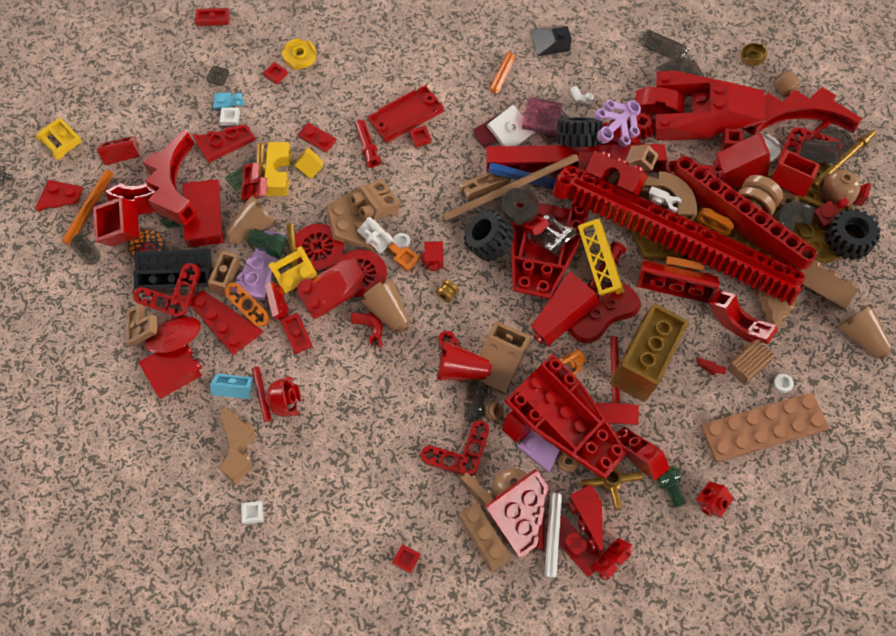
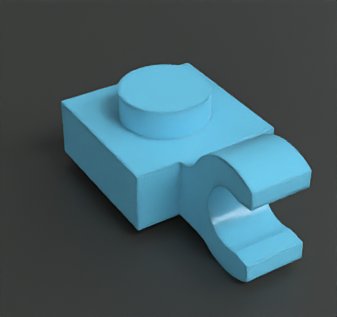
(227, 100)

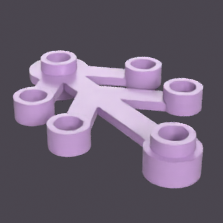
(631, 110)

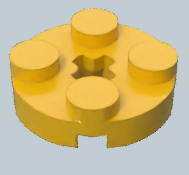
(299, 61)

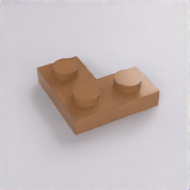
(139, 326)

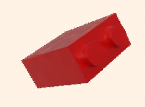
(171, 370)

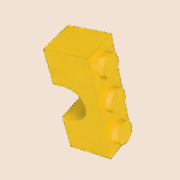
(276, 156)

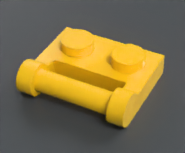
(63, 134)
(290, 279)

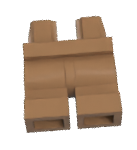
(374, 201)

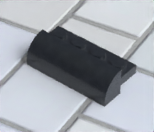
(163, 268)

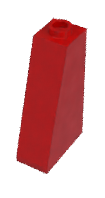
(564, 309)

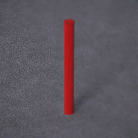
(614, 364)

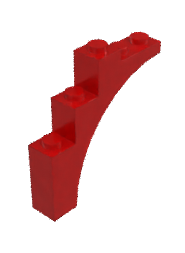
(798, 106)
(163, 171)

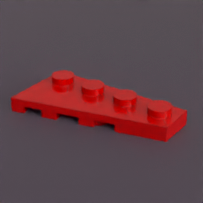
(225, 323)

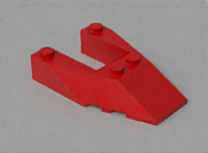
(714, 107)

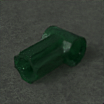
(272, 244)

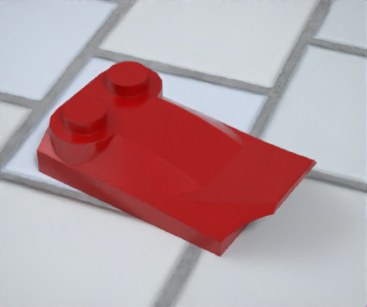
(331, 287)

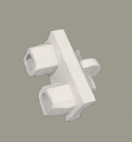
(375, 235)

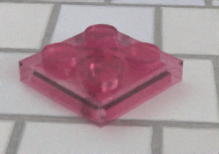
(542, 116)

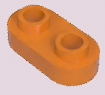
(715, 221)

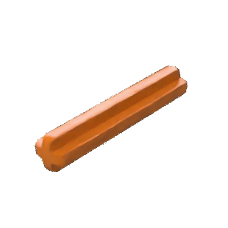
(502, 72)

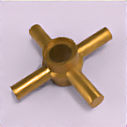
(613, 487)

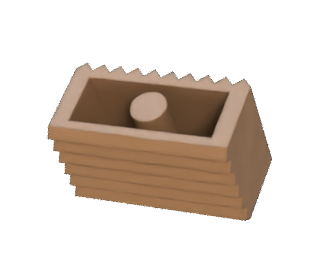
(223, 272)
(750, 361)

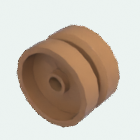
(762, 193)

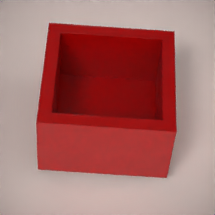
(795, 173)
(116, 222)

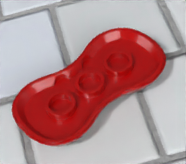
(609, 310)

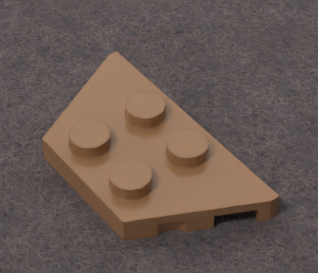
(345, 221)

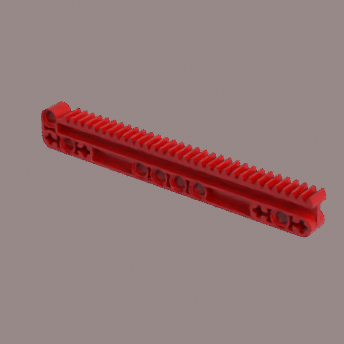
(680, 233)

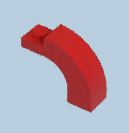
(735, 319)

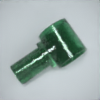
(670, 483)

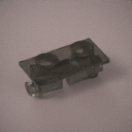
(477, 393)

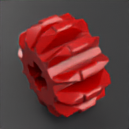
(645, 125)

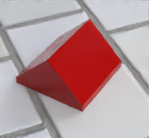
(118, 150)

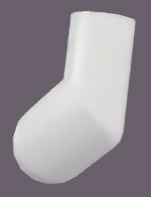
(579, 98)

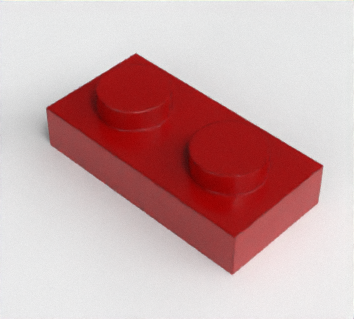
(212, 17)
(317, 137)
(276, 300)
(296, 333)

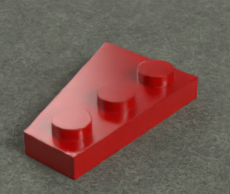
(218, 144)

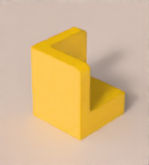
(309, 163)

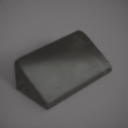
(821, 151)

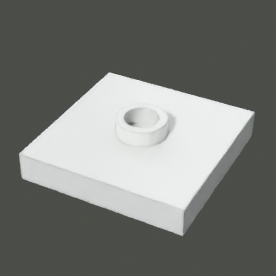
(508, 128)

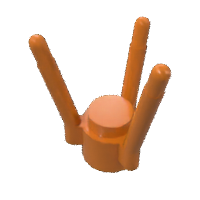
(574, 360)

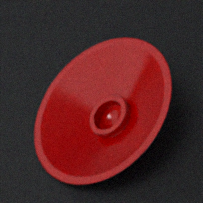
(173, 334)

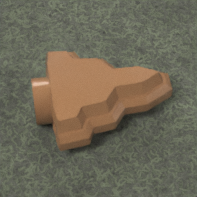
(774, 309)

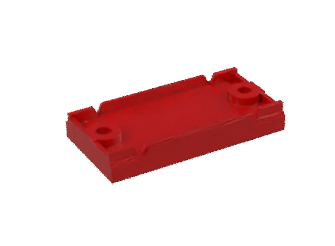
(405, 113)

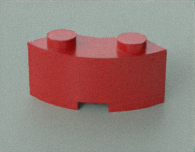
(659, 100)
(138, 194)

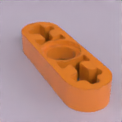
(241, 291)

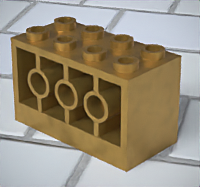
(649, 352)

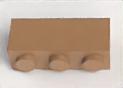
(829, 285)
(484, 537)

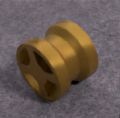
(447, 291)

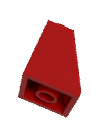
(742, 161)

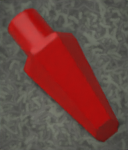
(710, 366)

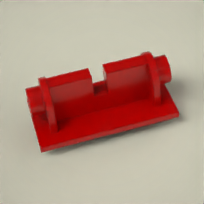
(617, 553)

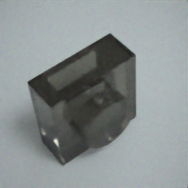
(218, 75)

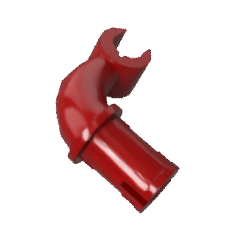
(371, 321)

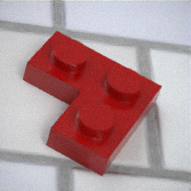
(252, 183)

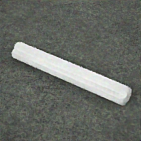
(553, 535)

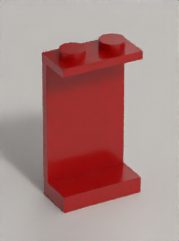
(207, 224)

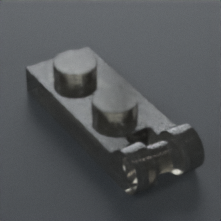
(663, 45)

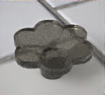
(4, 176)

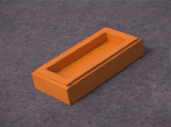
(684, 263)

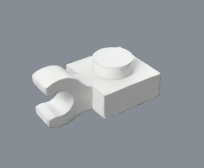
(661, 197)

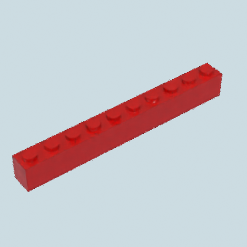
(538, 157)

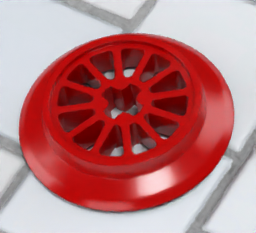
(322, 230)
(373, 260)

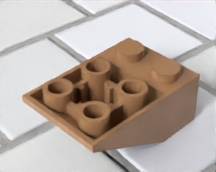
(505, 351)

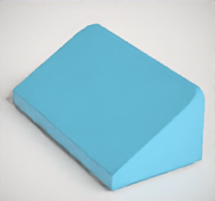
(231, 386)

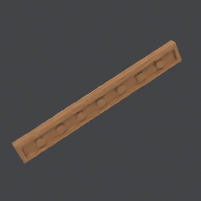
(516, 184)

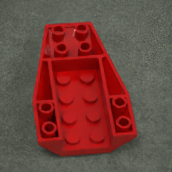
(537, 269)
(566, 416)

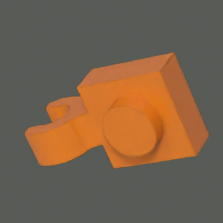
(403, 257)

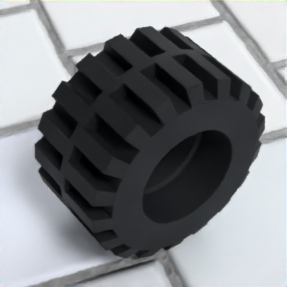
(578, 131)
(859, 223)
(489, 235)

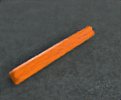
(87, 207)

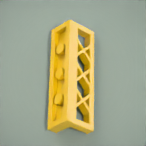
(607, 254)

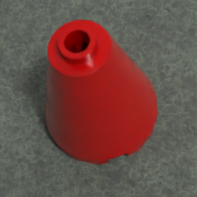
(461, 364)

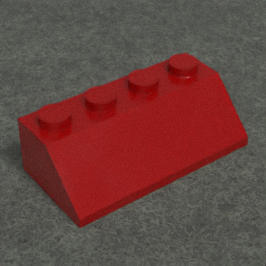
(677, 281)

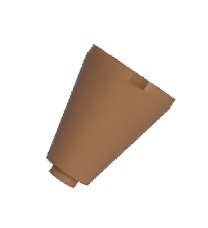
(250, 217)
(387, 306)
(867, 332)

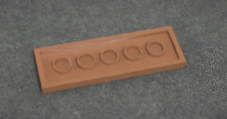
(764, 427)

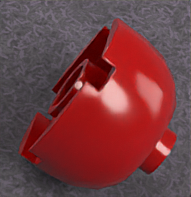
(280, 395)

